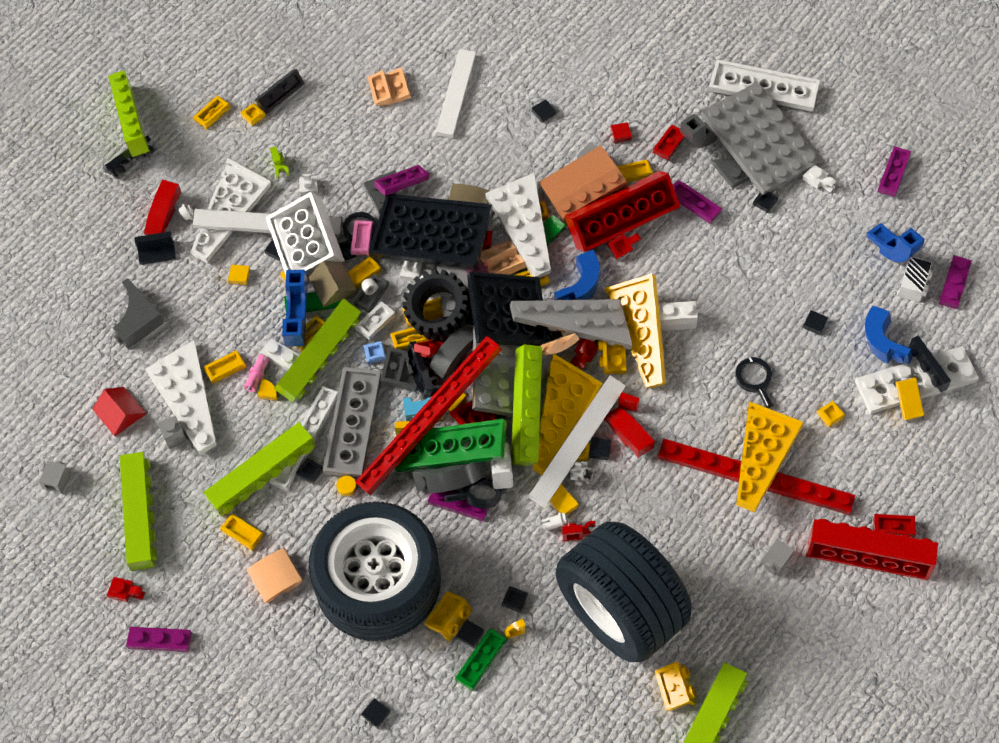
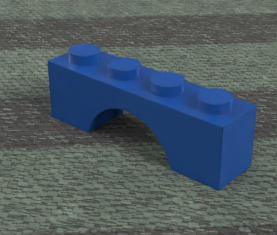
(295, 320)

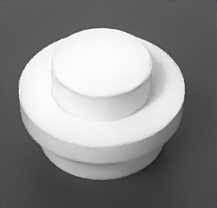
(186, 212)

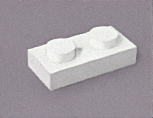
(375, 320)
(279, 354)

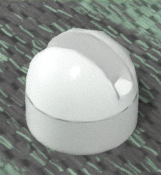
(369, 286)

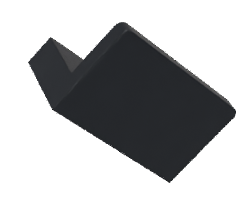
(155, 247)

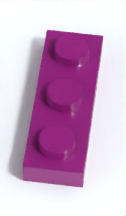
(894, 171)
(401, 180)
(696, 202)
(955, 282)
(459, 507)
(159, 639)

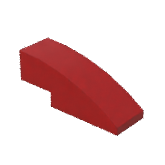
(162, 207)
(630, 431)

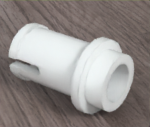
(555, 521)

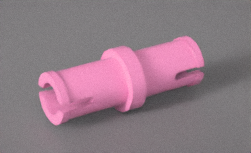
(256, 373)

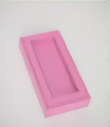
(361, 237)

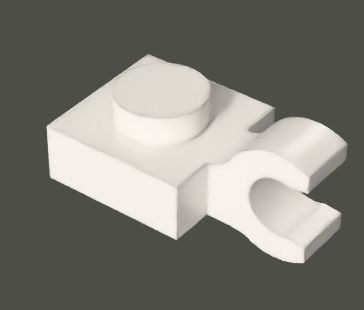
(818, 177)

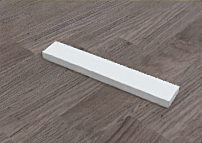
(456, 93)
(313, 424)

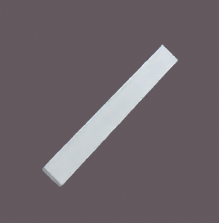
(241, 221)
(576, 441)

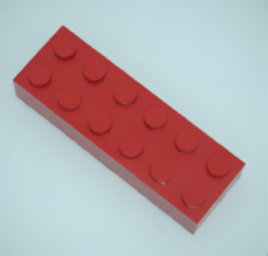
(622, 211)
(872, 549)

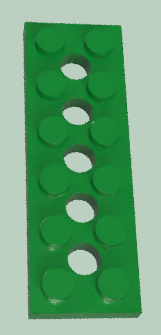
(458, 453)

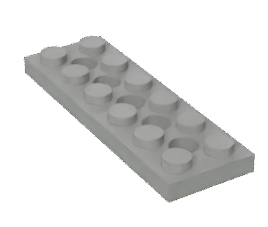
(360, 431)

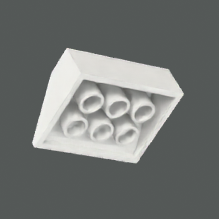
(304, 234)

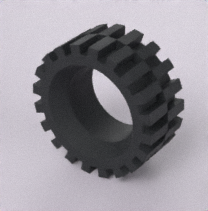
(423, 290)

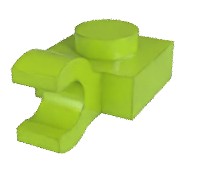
(278, 159)

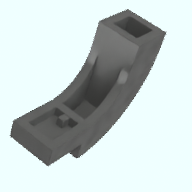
(697, 132)
(452, 351)
(449, 477)

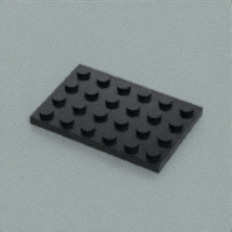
(431, 230)

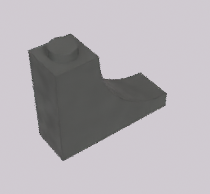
(139, 318)

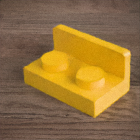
(612, 359)
(449, 615)
(675, 686)

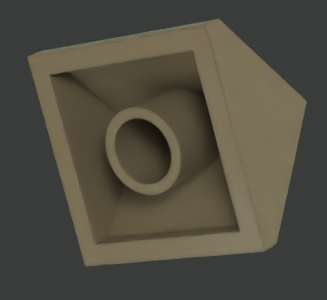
(332, 282)

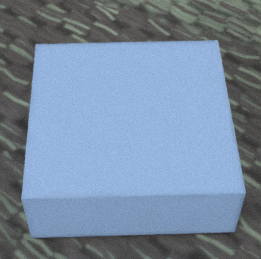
(375, 352)

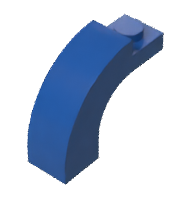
(894, 247)
(587, 285)
(876, 324)

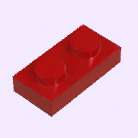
(668, 143)
(428, 348)
(895, 524)

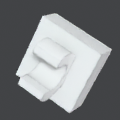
(308, 184)
(411, 270)

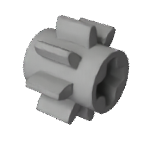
(581, 473)

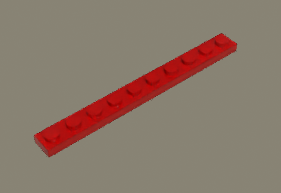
(428, 415)
(781, 484)

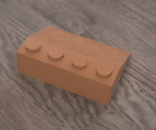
(583, 182)

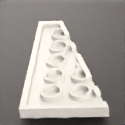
(238, 192)
(521, 217)
(183, 389)

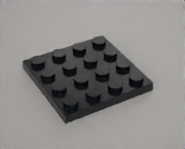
(491, 309)

